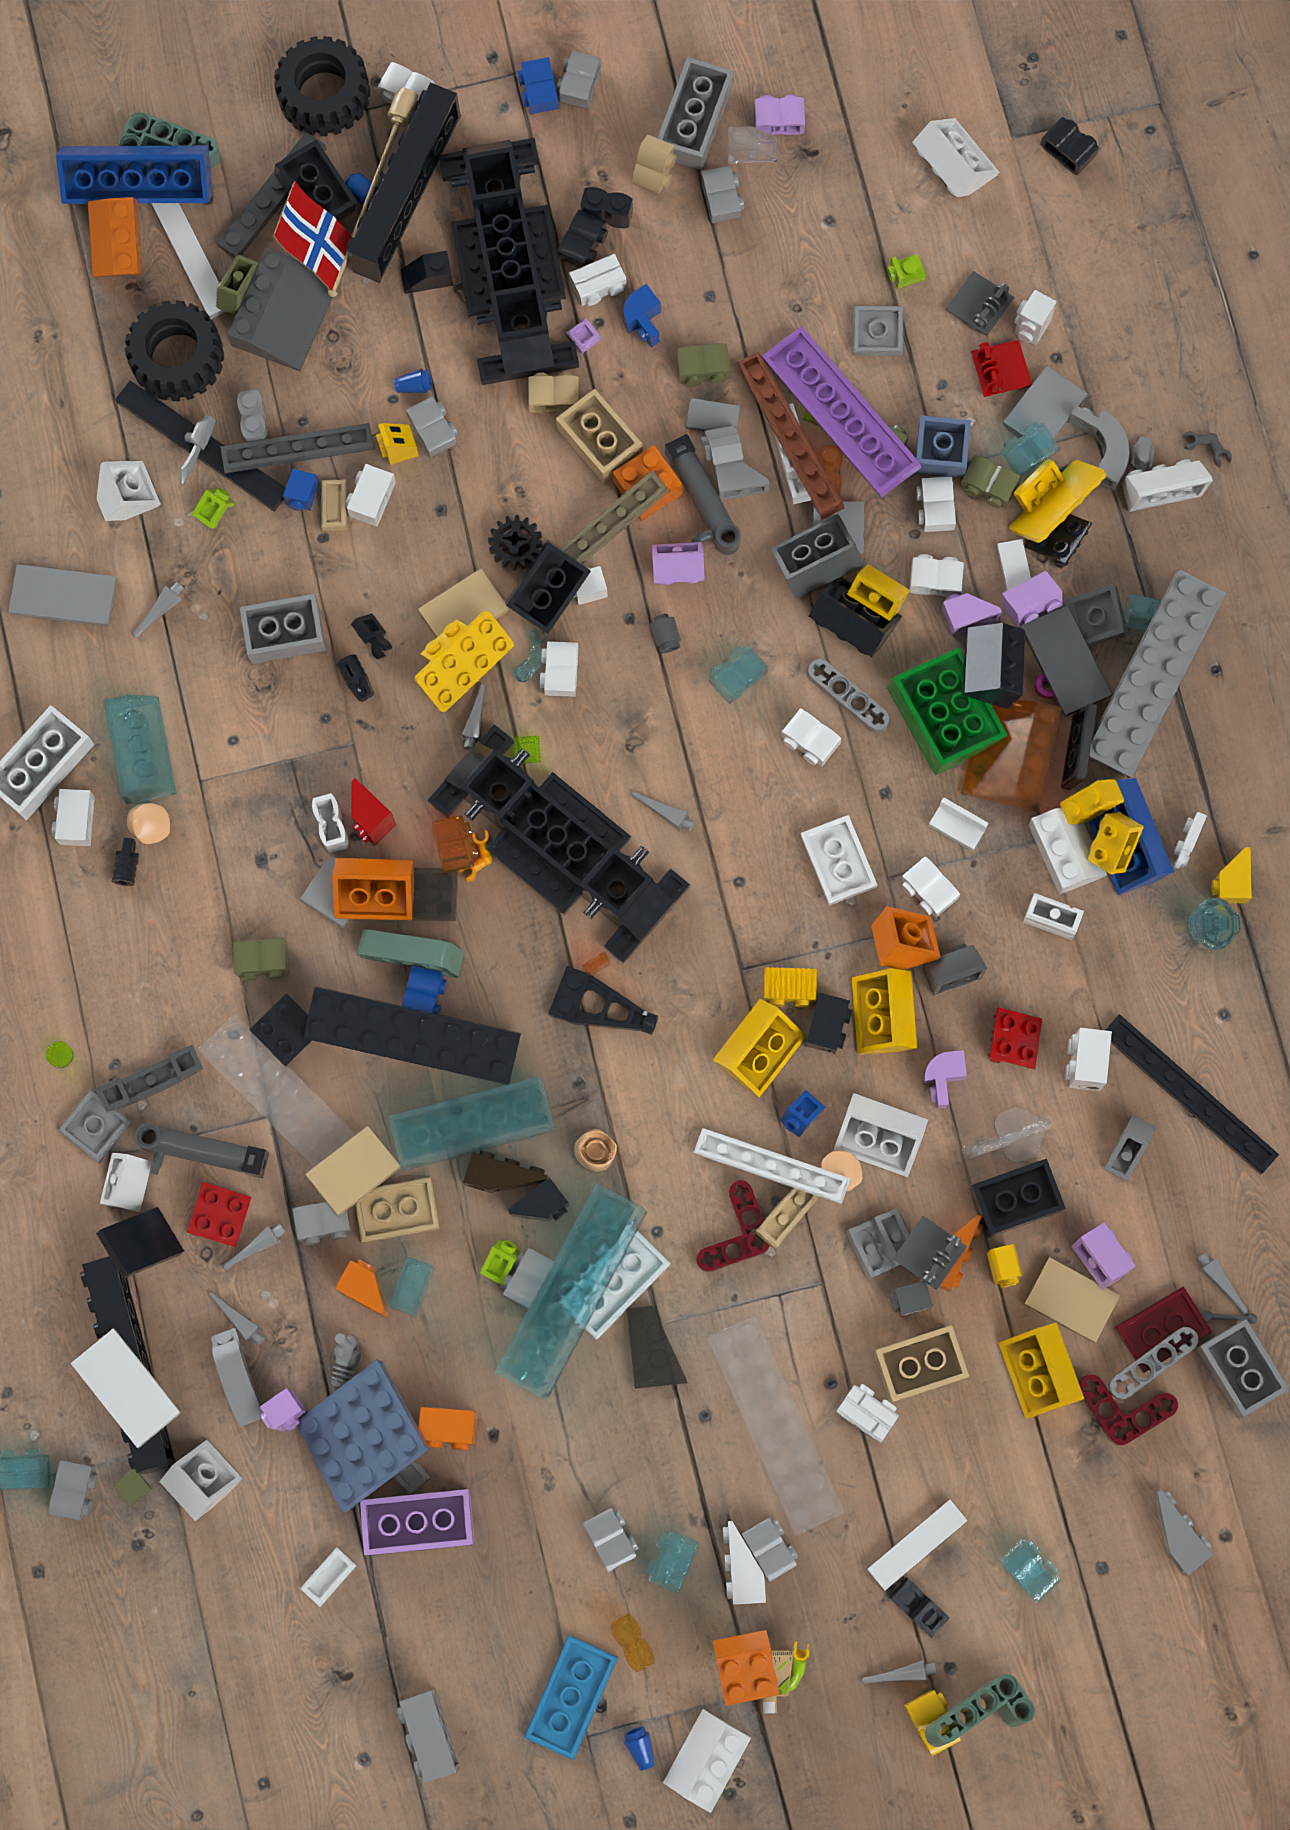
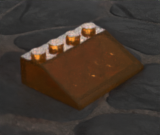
(1016, 766)

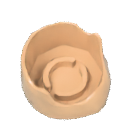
(148, 823)
(595, 1150)
(844, 1164)

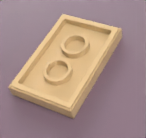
(463, 603)
(352, 1171)
(397, 1210)
(1071, 1300)

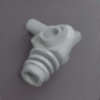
(346, 1356)

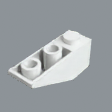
(747, 1578)

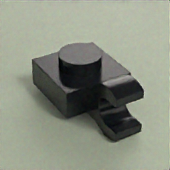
(372, 632)

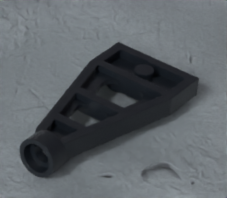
(570, 996)

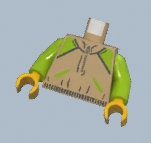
(788, 1671)

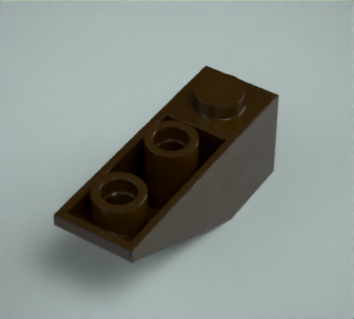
(495, 1175)

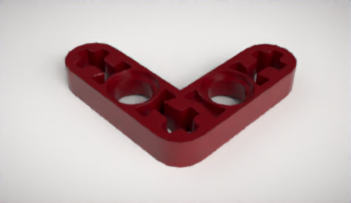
(743, 1241)
(1118, 1418)

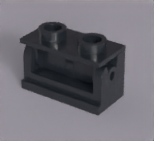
(828, 1023)

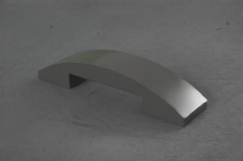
(150, 1080)

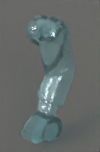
(533, 663)

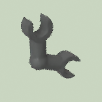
(1212, 440)

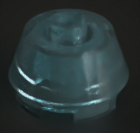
(1213, 923)

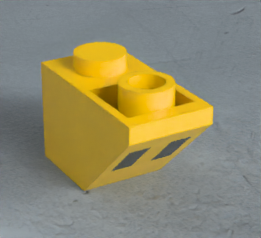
(396, 442)

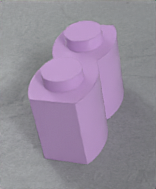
(780, 115)

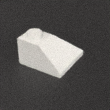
(125, 490)

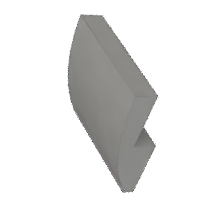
(852, 518)
(320, 893)
(878, 1242)

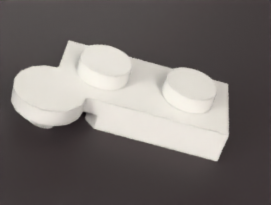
(1183, 848)

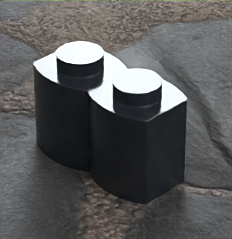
(1070, 145)
(611, 207)
(582, 239)

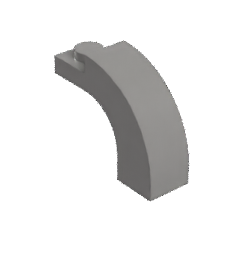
(1111, 438)
(236, 1377)

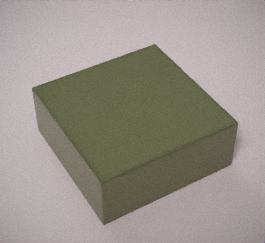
(132, 1487)

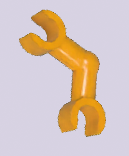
(485, 857)

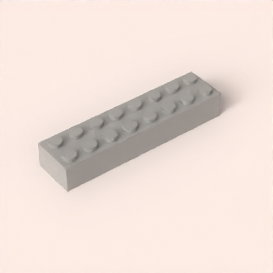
(1154, 673)

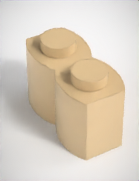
(653, 164)
(552, 393)

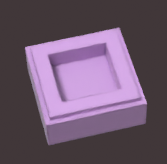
(583, 335)

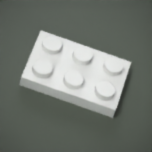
(838, 860)

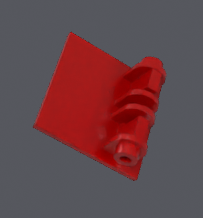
(1001, 367)
(1015, 1038)
(219, 1214)

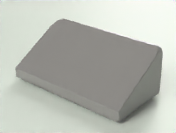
(711, 415)

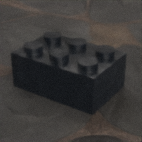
(317, 179)
(1017, 1198)

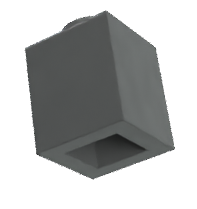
(911, 1299)

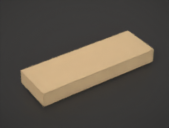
(785, 1216)

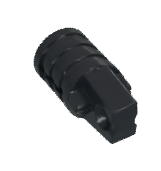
(355, 677)
(125, 864)

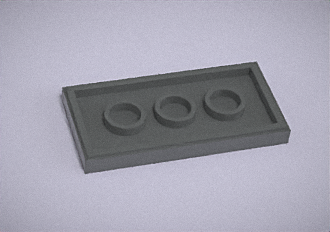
(1065, 661)

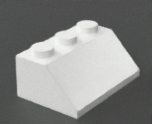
(954, 156)
(1165, 484)
(1064, 850)
(881, 1134)
(707, 1760)

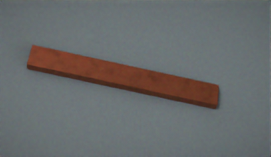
(790, 436)

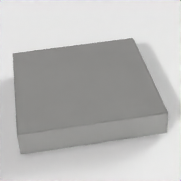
(878, 331)
(93, 1127)

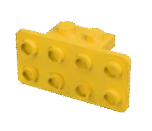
(1051, 496)
(461, 658)

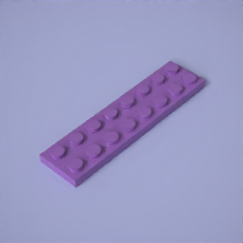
(841, 412)

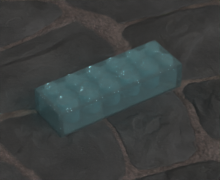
(471, 1123)

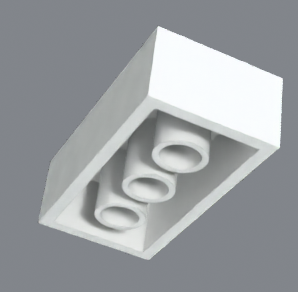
(41, 761)

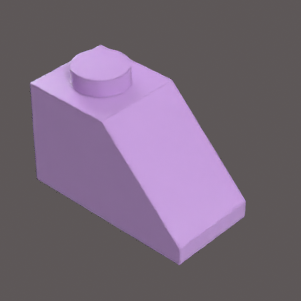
(967, 612)

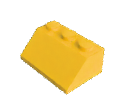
(884, 1012)
(759, 1047)
(1041, 1370)

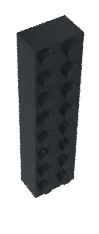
(404, 182)
(412, 1035)
(115, 1309)

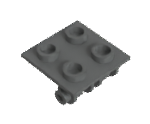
(980, 303)
(930, 1252)

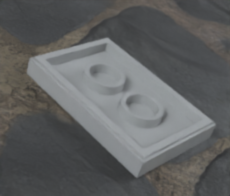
(1047, 402)

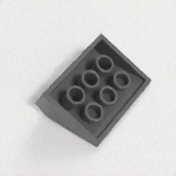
(280, 311)

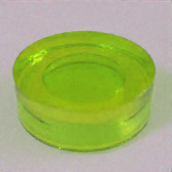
(59, 1054)

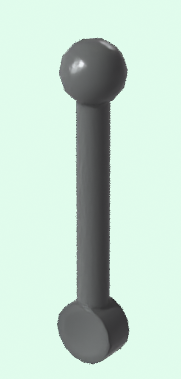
(1251, 1318)

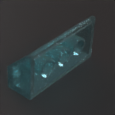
(139, 747)

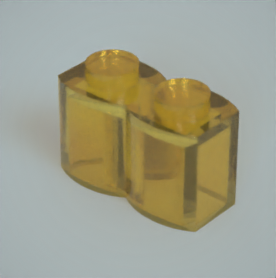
(636, 1649)

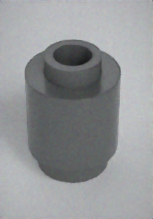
(665, 633)

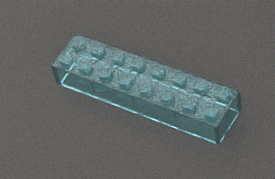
(571, 1292)

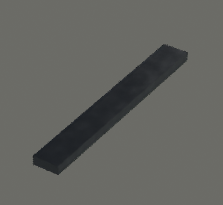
(175, 428)
(1191, 1095)

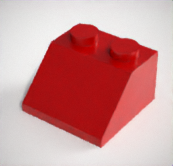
(369, 815)

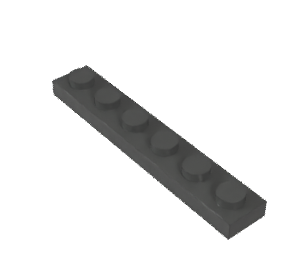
(258, 210)
(297, 448)

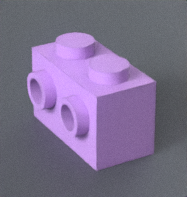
(678, 563)
(1032, 599)
(1103, 1255)
(283, 1411)

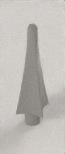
(165, 601)
(471, 732)
(674, 816)
(264, 1240)
(1215, 1272)
(247, 1328)
(914, 1671)

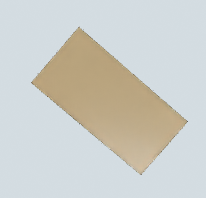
(333, 505)

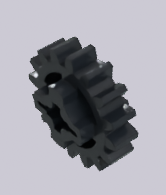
(505, 541)

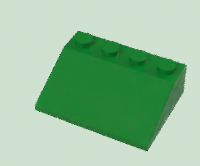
(941, 718)

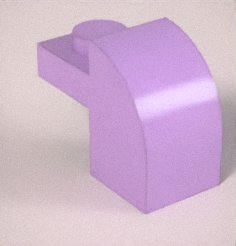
(943, 1069)

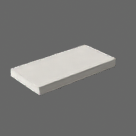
(635, 1273)
(126, 1388)

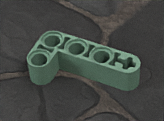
(156, 127)
(411, 951)
(974, 1713)

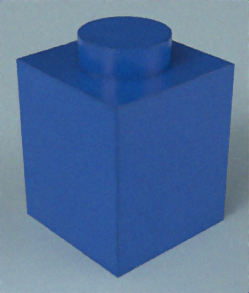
(301, 490)

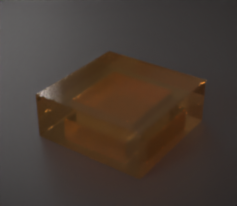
(596, 964)

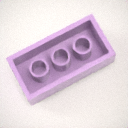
(417, 1522)

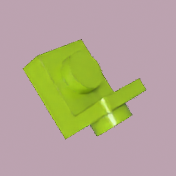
(906, 271)
(212, 506)
(500, 1261)

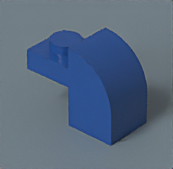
(639, 310)

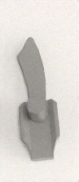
(200, 438)
(1143, 454)

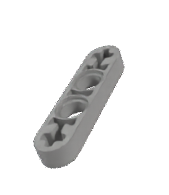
(850, 693)
(1155, 1366)

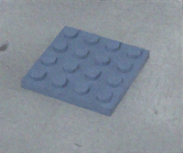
(362, 1435)

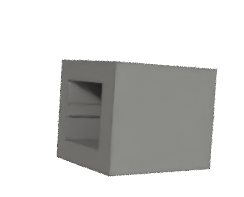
(1181, 1542)

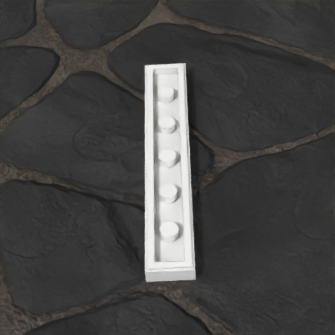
(190, 254)
(772, 1166)

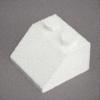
(200, 1480)

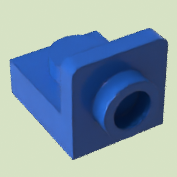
(802, 1113)

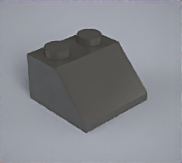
(954, 969)

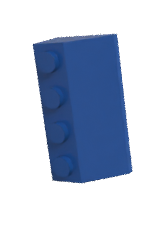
(1149, 858)

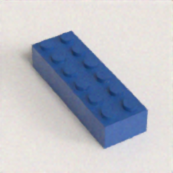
(138, 172)

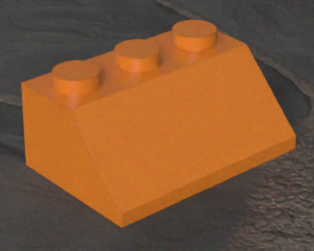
(115, 237)
(373, 889)

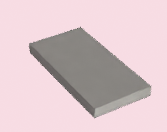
(62, 595)

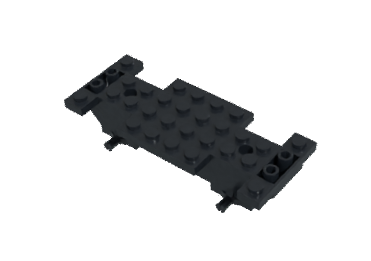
(508, 260)
(559, 842)

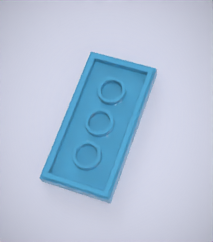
(571, 1697)

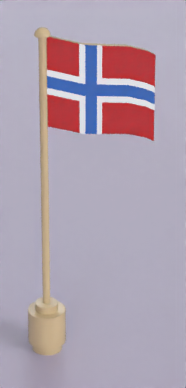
(316, 235)

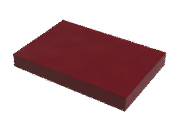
(1158, 1322)

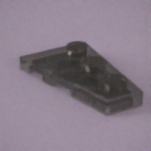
(651, 1351)

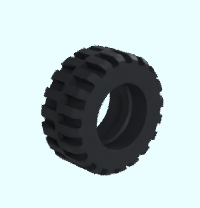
(315, 58)
(165, 322)

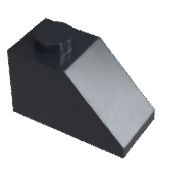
(427, 273)
(541, 1203)

